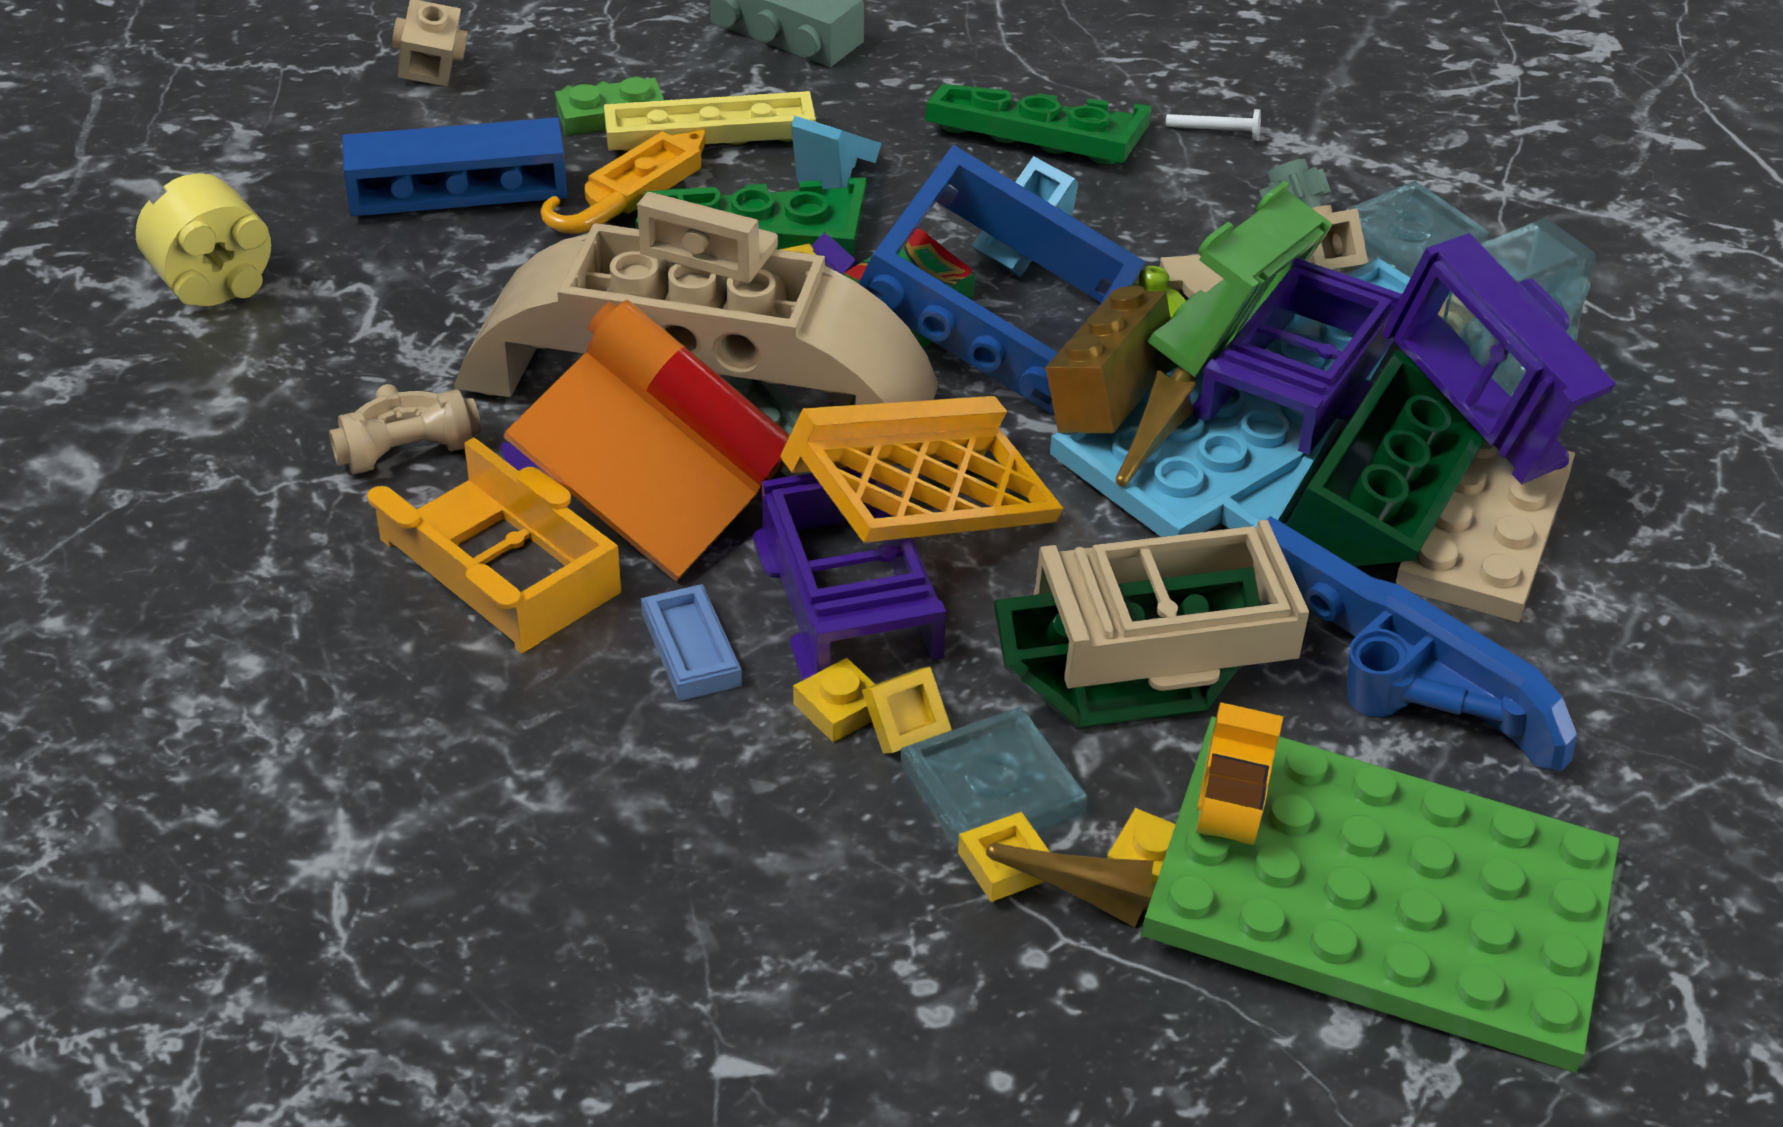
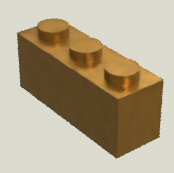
(1108, 362)

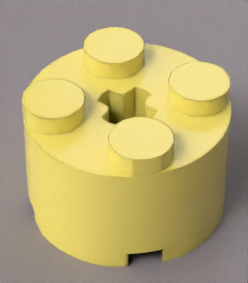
(204, 241)

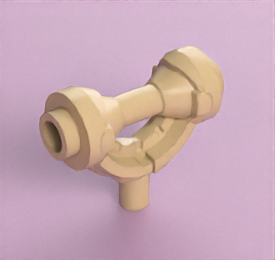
(401, 419)

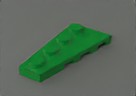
(1041, 121)
(793, 215)

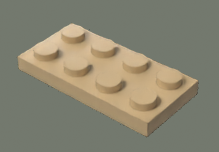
(1488, 538)

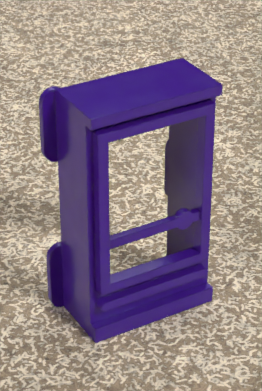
(1526, 325)
(1319, 394)
(844, 609)

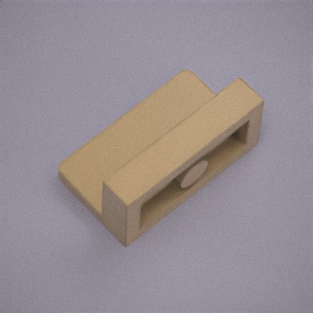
(703, 237)

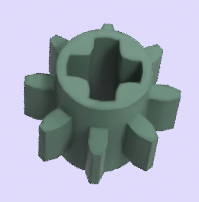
(1304, 183)

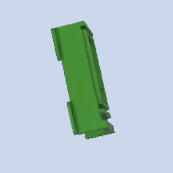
(1251, 264)

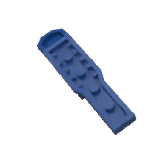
(1426, 657)

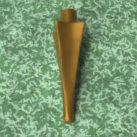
(1166, 410)
(1112, 885)

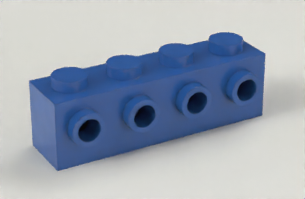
(454, 166)

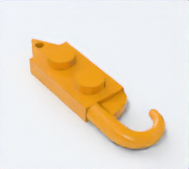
(623, 182)

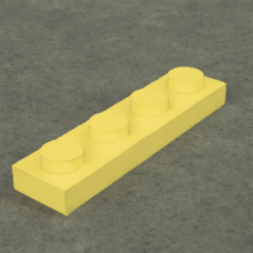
(724, 119)

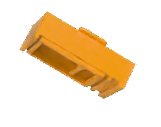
(540, 513)

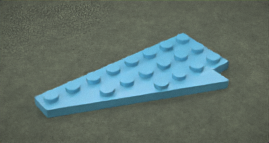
(1224, 467)

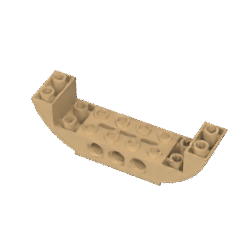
(784, 327)

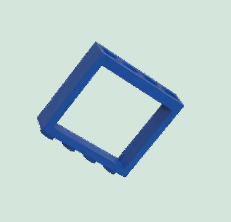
(1021, 223)

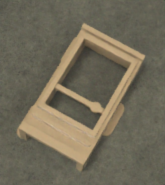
(1173, 648)

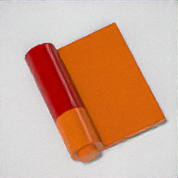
(651, 439)

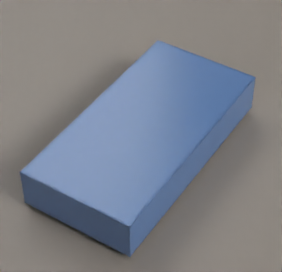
(691, 642)

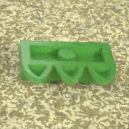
(583, 105)

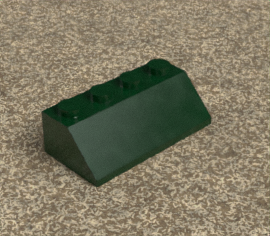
(1388, 471)

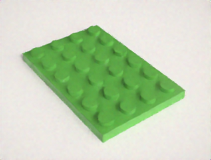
(1400, 901)

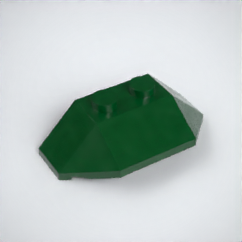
(1037, 649)

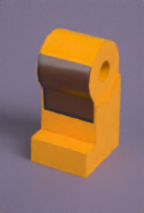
(1237, 773)

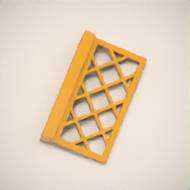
(919, 438)

